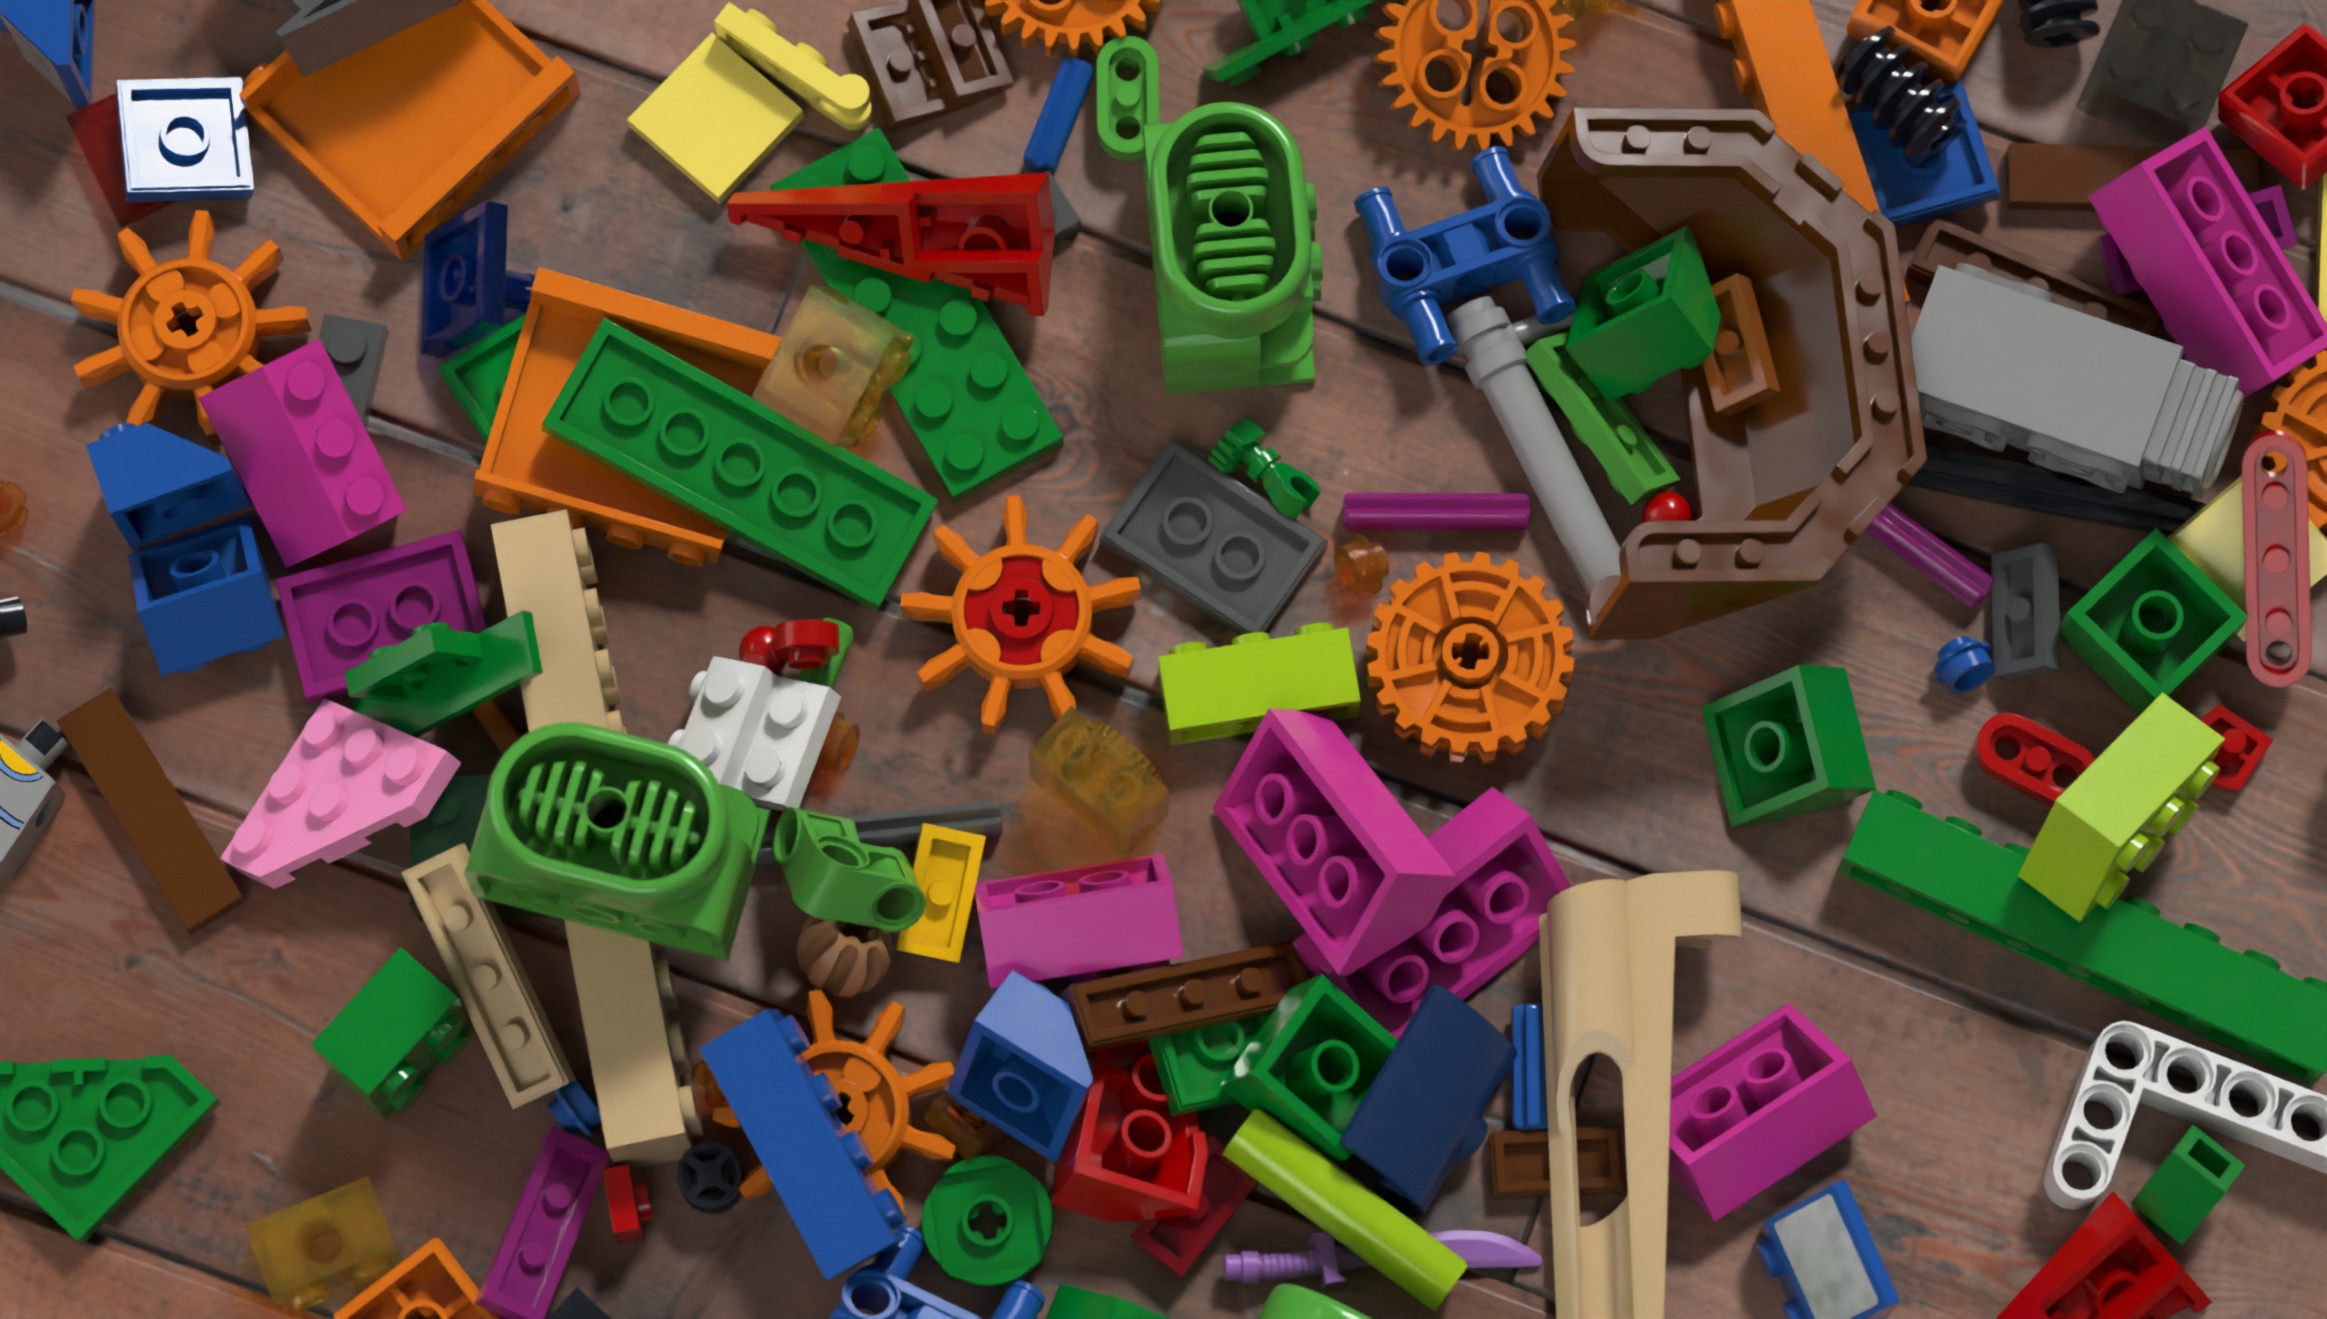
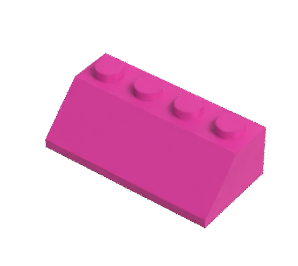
(2211, 264)
(1332, 839)
(1480, 925)

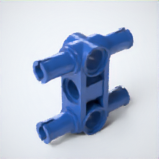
(1464, 255)
(885, 1290)

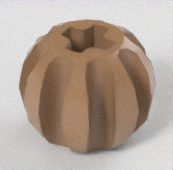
(843, 955)

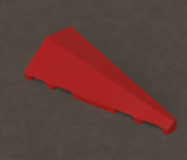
(962, 231)
(2108, 1272)

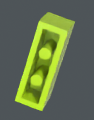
(1233, 686)

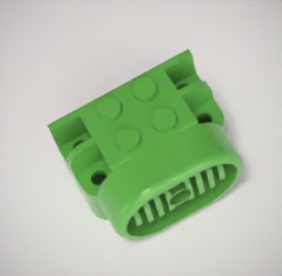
(1241, 295)
(662, 875)

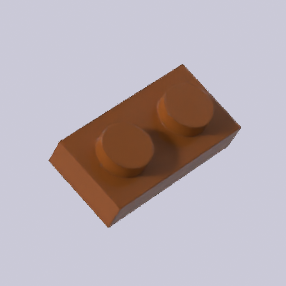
(1741, 364)

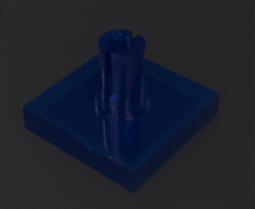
(468, 280)

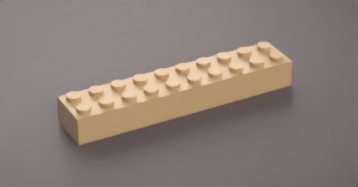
(617, 977)

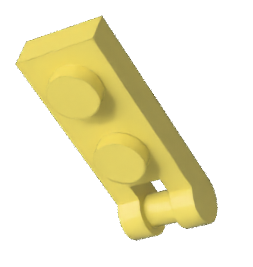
(796, 68)

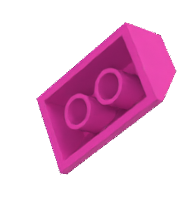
(302, 453)
(1080, 921)
(1761, 1110)

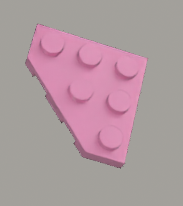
(334, 792)

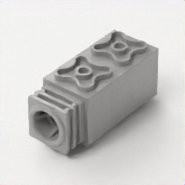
(2067, 386)

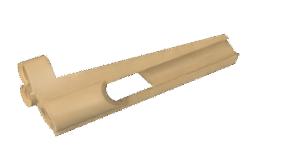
(1612, 993)

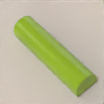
(1345, 1209)

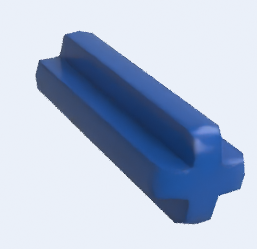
(1058, 115)
(1528, 1068)

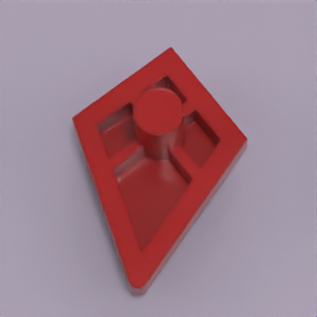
(2240, 750)

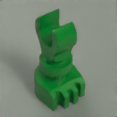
(1286, 486)

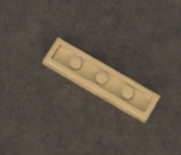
(489, 978)

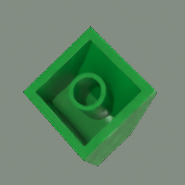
(1645, 316)
(1788, 746)

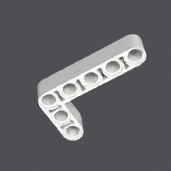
(2206, 1107)

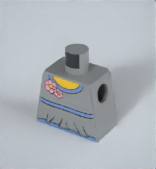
(27, 793)

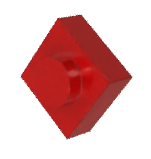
(628, 1203)

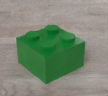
(2151, 623)
(394, 1035)
(1312, 1064)

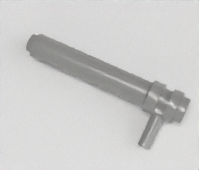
(1501, 371)

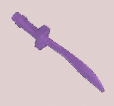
(1478, 1248)

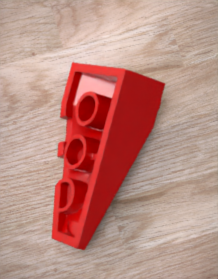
(1126, 1148)

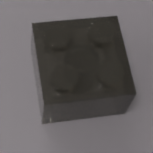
(2162, 68)

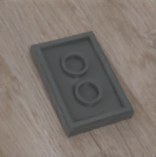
(1213, 541)

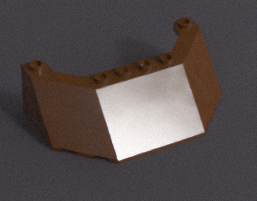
(1802, 470)

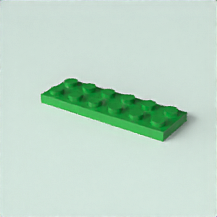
(963, 383)
(739, 464)

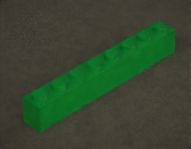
(2116, 950)

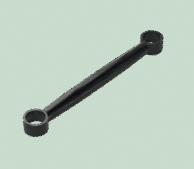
(2050, 492)

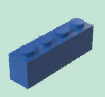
(803, 1143)

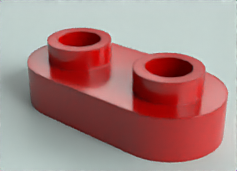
(2038, 756)

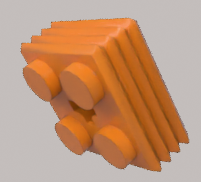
(1939, 38)
(422, 1285)

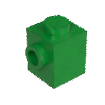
(2187, 1185)

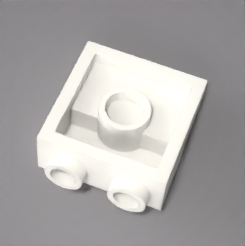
(757, 730)

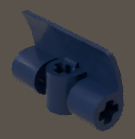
(1429, 1100)

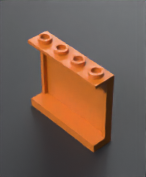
(414, 118)
(545, 475)

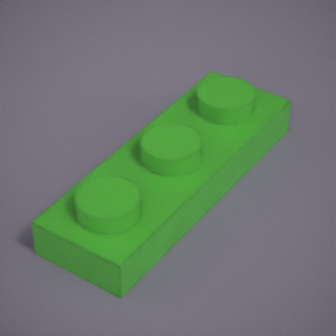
(1609, 429)

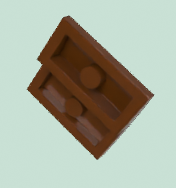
(928, 58)

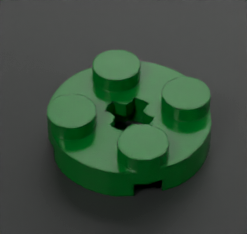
(956, 1201)

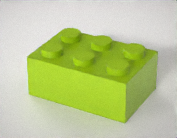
(2123, 809)

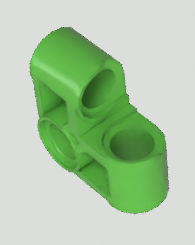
(841, 877)

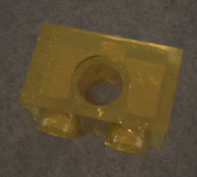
(286, 1238)

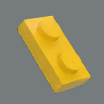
(947, 872)

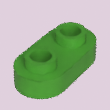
(1126, 101)

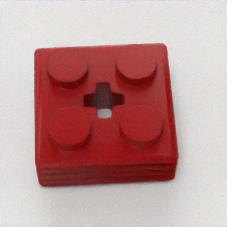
(2263, 109)

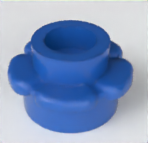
(1964, 664)
(575, 1108)

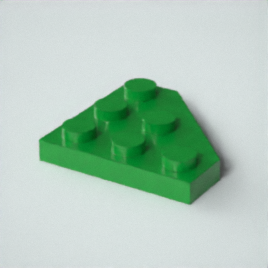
(94, 1130)

